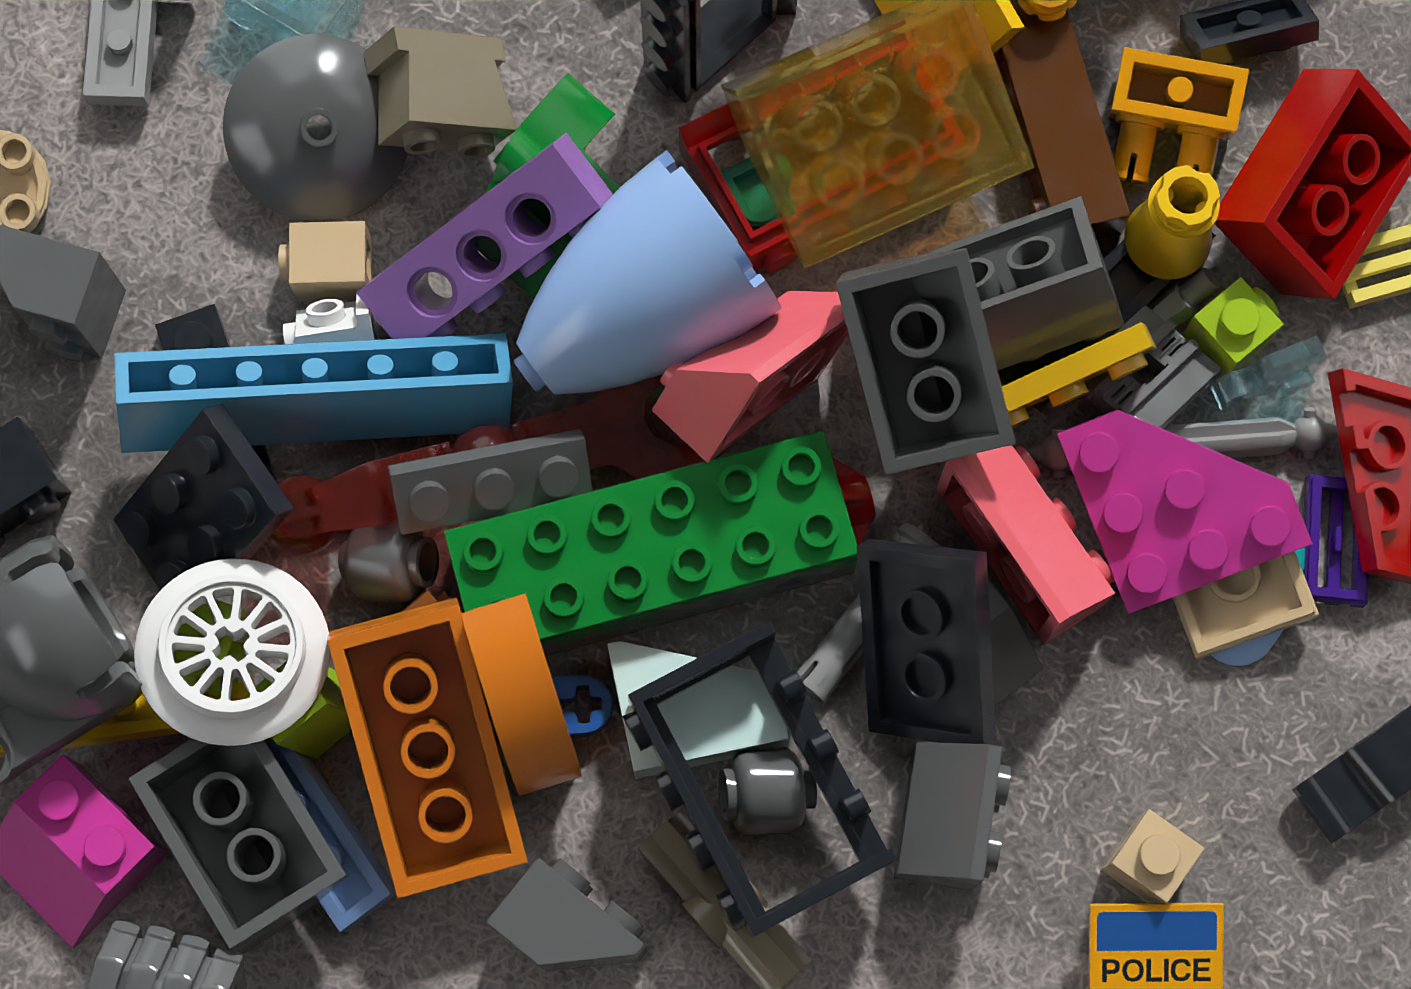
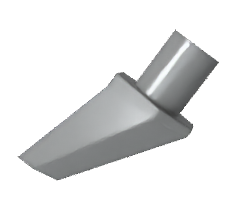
(1182, 301)

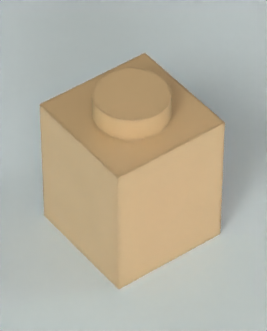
(326, 259)
(1152, 858)

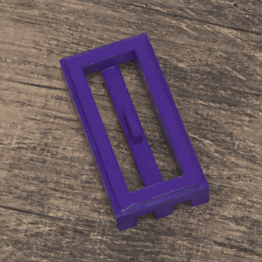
(1331, 593)

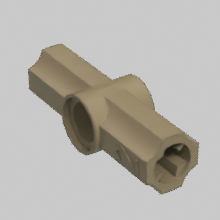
(769, 957)

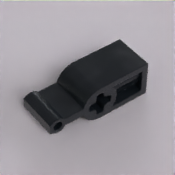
(1360, 779)

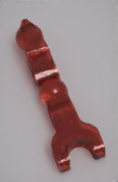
(364, 495)

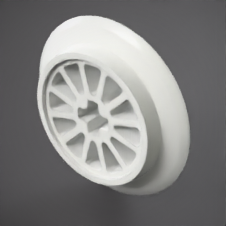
(263, 712)

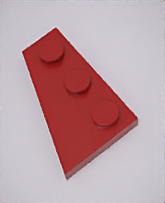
(1376, 457)

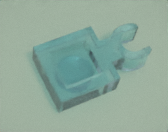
(1284, 371)

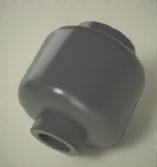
(388, 565)
(766, 792)

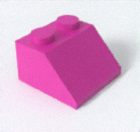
(73, 850)

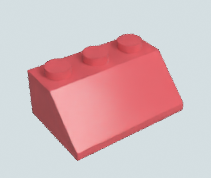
(748, 379)
(1026, 539)

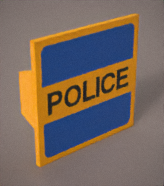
(1156, 946)

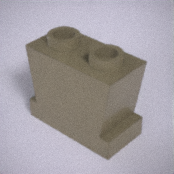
(440, 91)

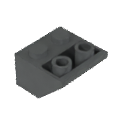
(950, 815)
(563, 928)

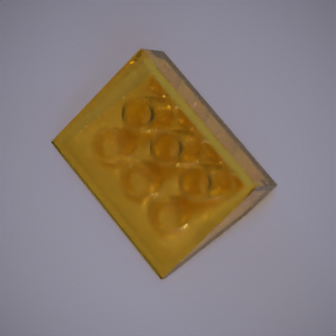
(879, 126)

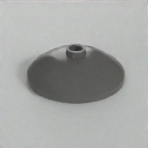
(270, 140)

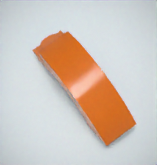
(521, 694)

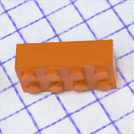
(426, 747)

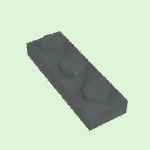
(489, 481)

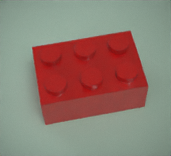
(1318, 183)

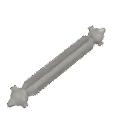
(1228, 437)

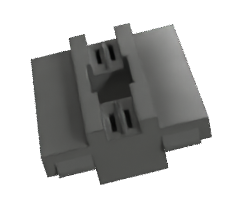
(1179, 371)

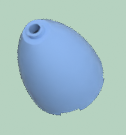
(641, 289)

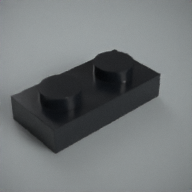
(1248, 29)

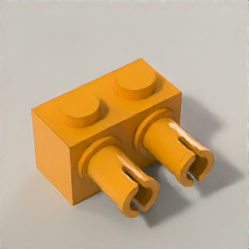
(1177, 94)

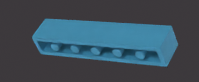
(317, 390)

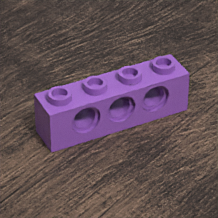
(555, 176)

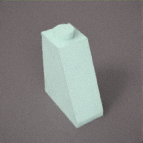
(707, 720)

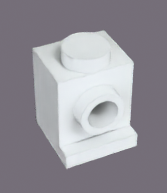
(332, 322)

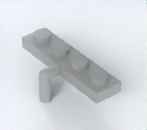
(120, 52)

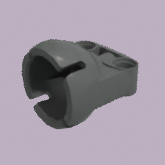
(59, 655)

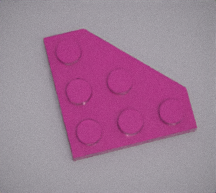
(1175, 509)

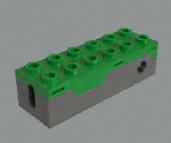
(670, 543)

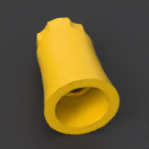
(1174, 225)

